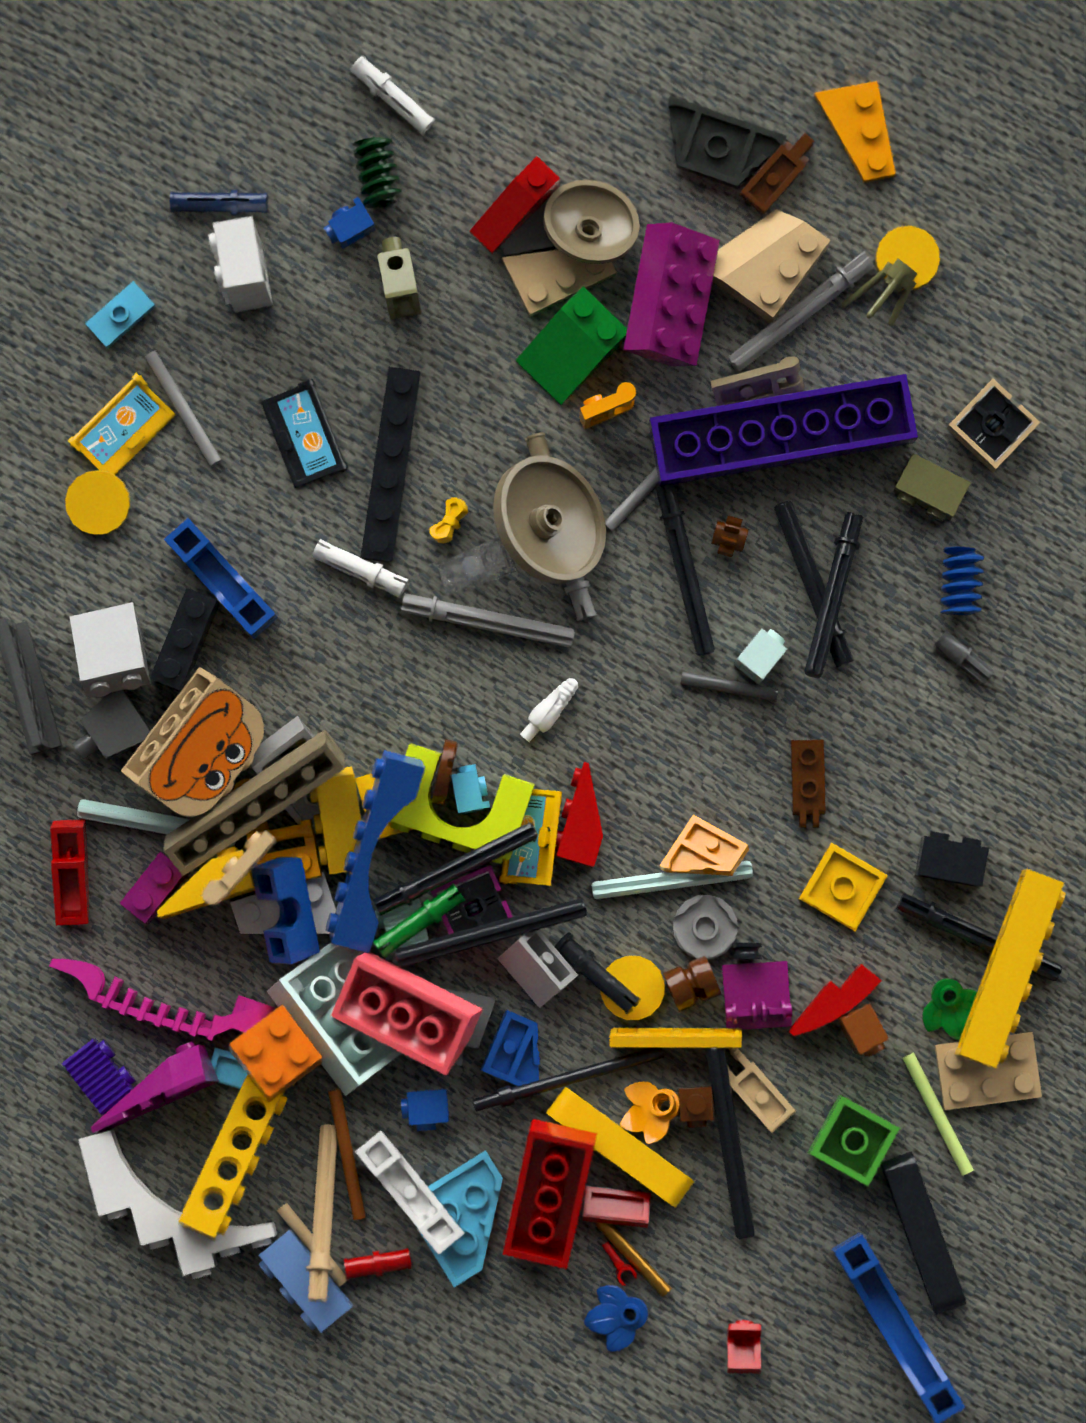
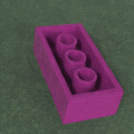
(671, 294)

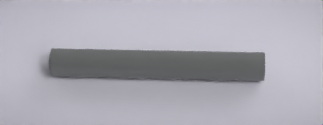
(729, 686)

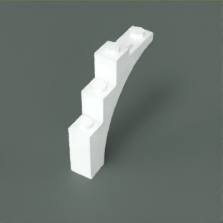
(118, 1188)

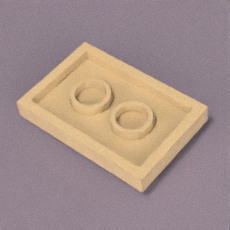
(973, 1084)

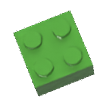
(853, 1140)

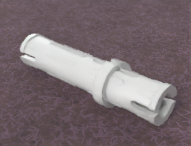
(391, 94)
(353, 565)

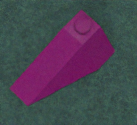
(172, 1080)

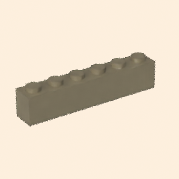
(254, 802)

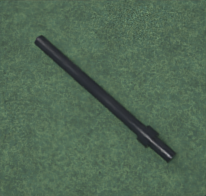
(506, 1096)

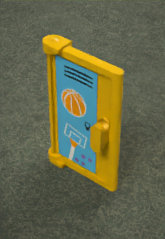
(122, 425)
(534, 861)

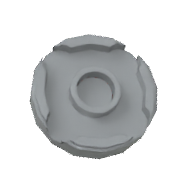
(695, 932)

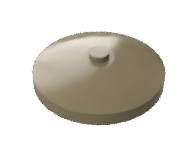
(549, 519)

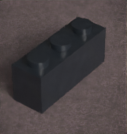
(184, 640)

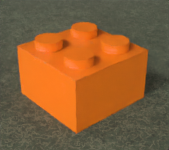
(275, 1053)

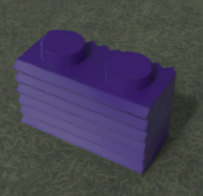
(99, 1075)

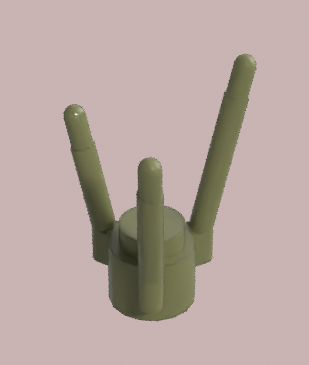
(898, 277)

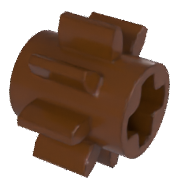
(730, 536)

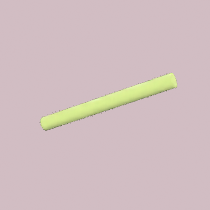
(937, 1114)

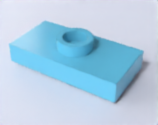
(120, 314)

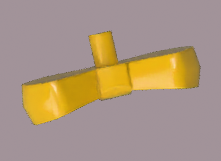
(455, 511)

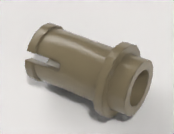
(537, 445)

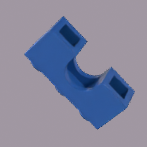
(295, 932)

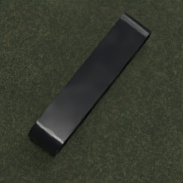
(923, 1233)

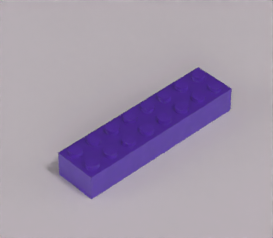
(783, 430)

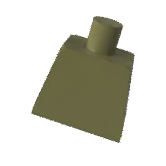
(398, 279)

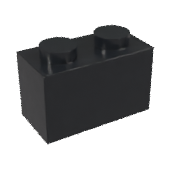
(952, 860)

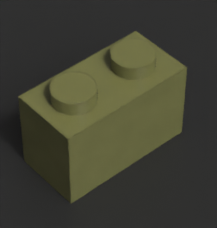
(931, 488)

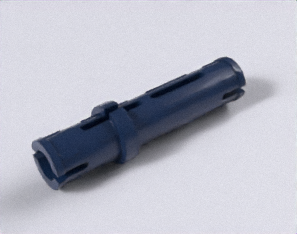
(219, 202)

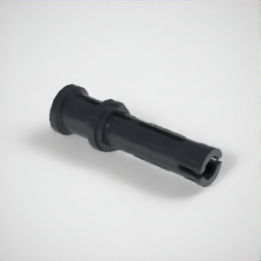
(584, 964)

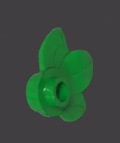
(951, 1013)

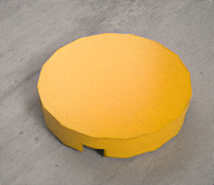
(913, 248)
(97, 502)
(641, 979)

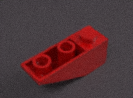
(583, 827)

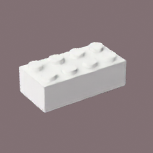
(240, 264)

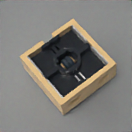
(1010, 423)

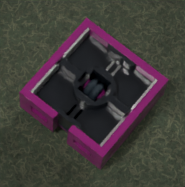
(481, 897)

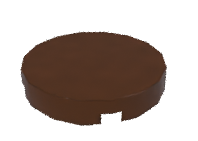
(444, 772)

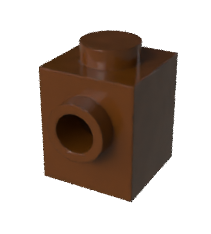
(695, 1106)

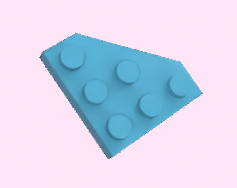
(471, 1200)

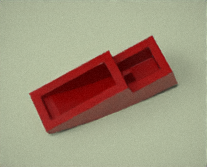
(70, 872)
(835, 1001)

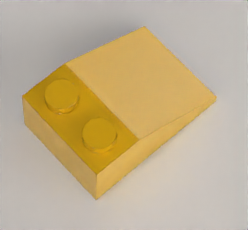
(190, 894)

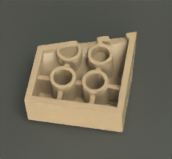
(769, 262)

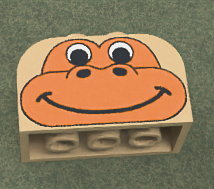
(197, 746)

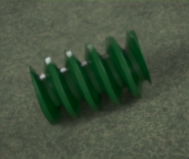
(376, 172)

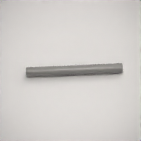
(183, 408)
(632, 501)

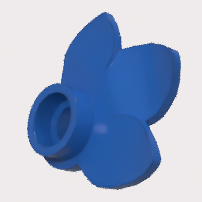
(611, 1317)

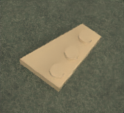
(552, 277)

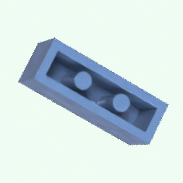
(288, 1262)

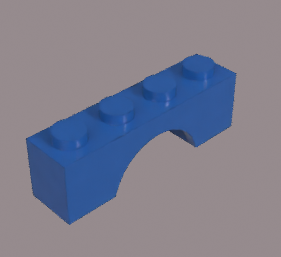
(221, 578)

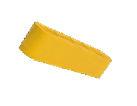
(622, 1147)

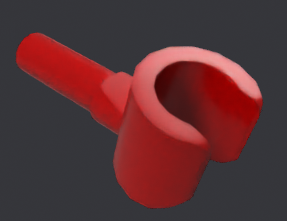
(618, 1263)

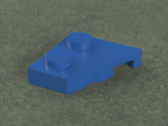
(514, 1051)

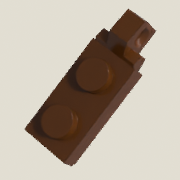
(777, 174)

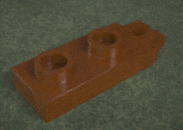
(808, 780)

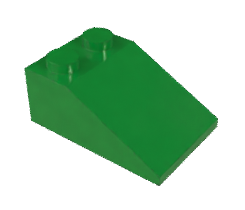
(572, 345)

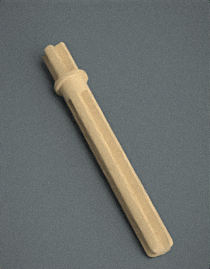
(323, 1211)

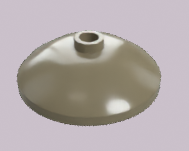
(595, 210)

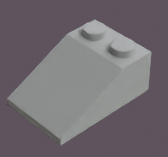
(276, 747)

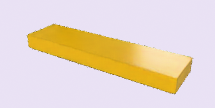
(676, 1037)

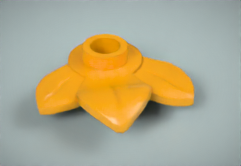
(646, 1112)

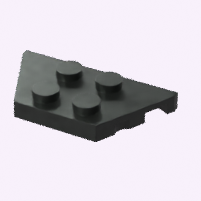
(718, 144)

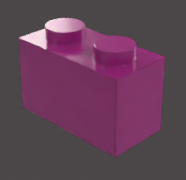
(153, 888)

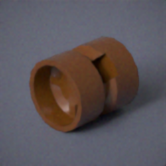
(692, 983)

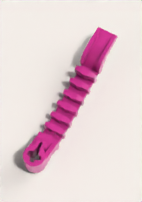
(243, 1017)

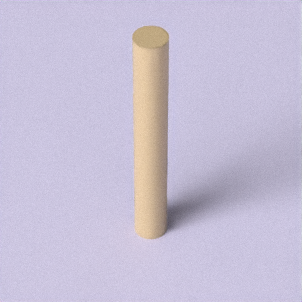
(305, 1236)

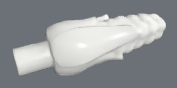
(549, 710)

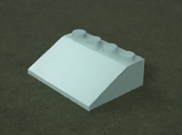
(310, 997)

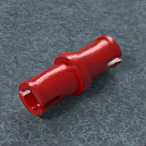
(377, 1263)

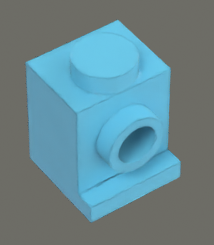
(469, 790)

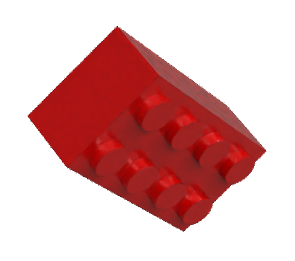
(549, 1193)

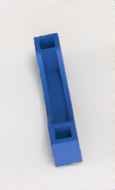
(394, 787)
(898, 1328)

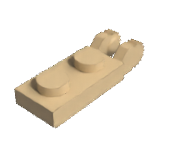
(237, 869)
(759, 1093)

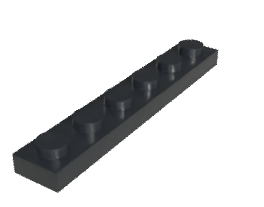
(390, 464)

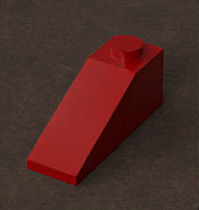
(515, 204)

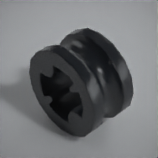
(747, 951)

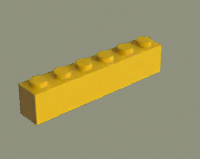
(1010, 968)

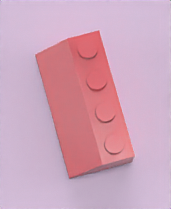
(406, 1012)

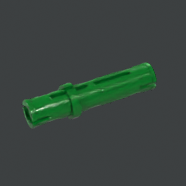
(419, 920)

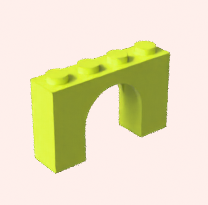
(503, 818)

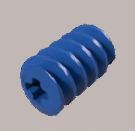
(961, 580)

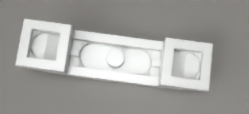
(410, 1192)

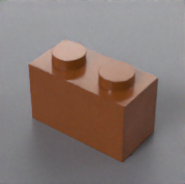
(863, 1030)

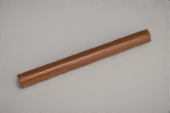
(347, 1154)

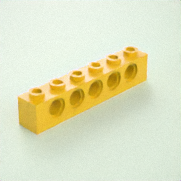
(195, 1214)

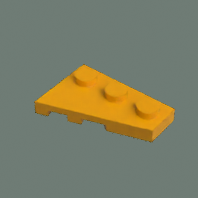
(861, 126)

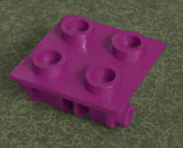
(757, 995)

